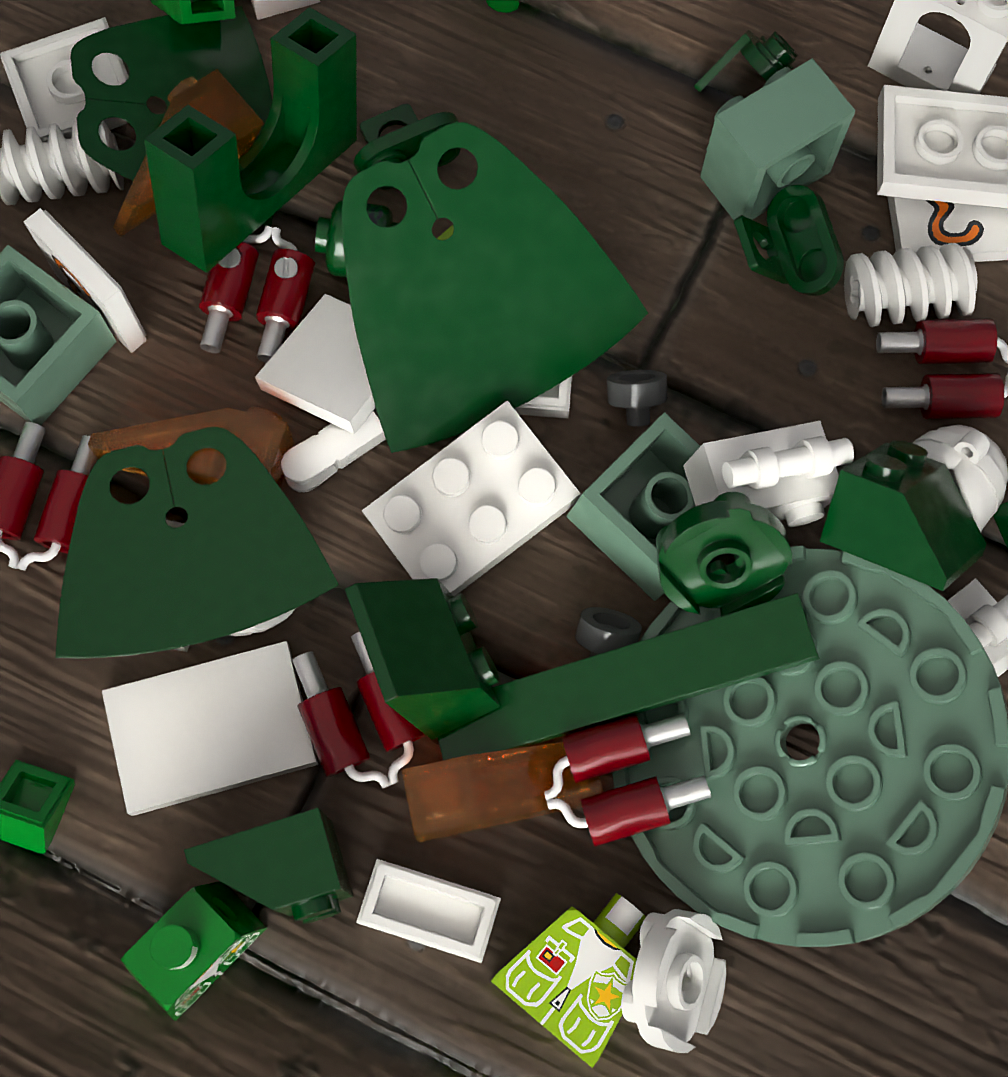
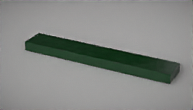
(640, 678)

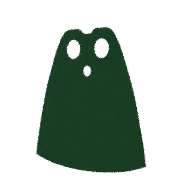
(489, 311)

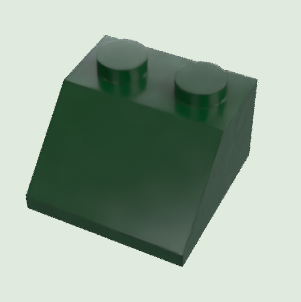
(904, 516)
(425, 652)
(281, 864)

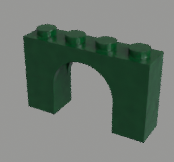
(213, 199)

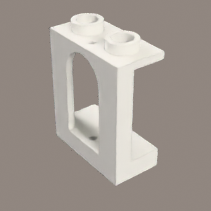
(931, 61)

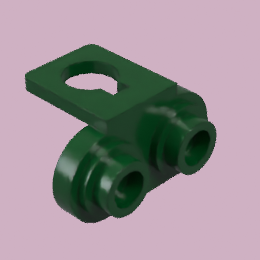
(763, 54)
(403, 142)
(797, 241)

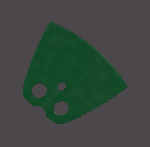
(158, 59)
(160, 587)

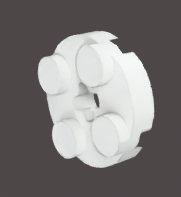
(675, 980)

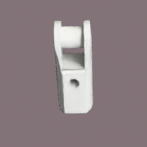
(323, 454)

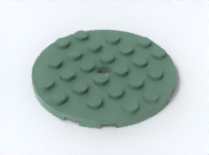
(889, 803)

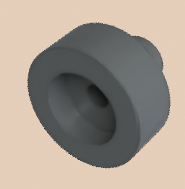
(637, 393)
(606, 630)

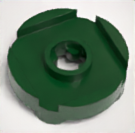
(719, 528)

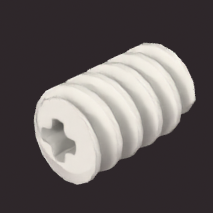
(52, 165)
(911, 281)

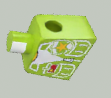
(577, 976)

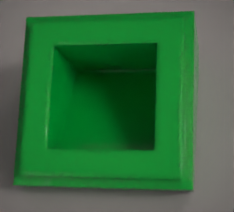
(32, 805)

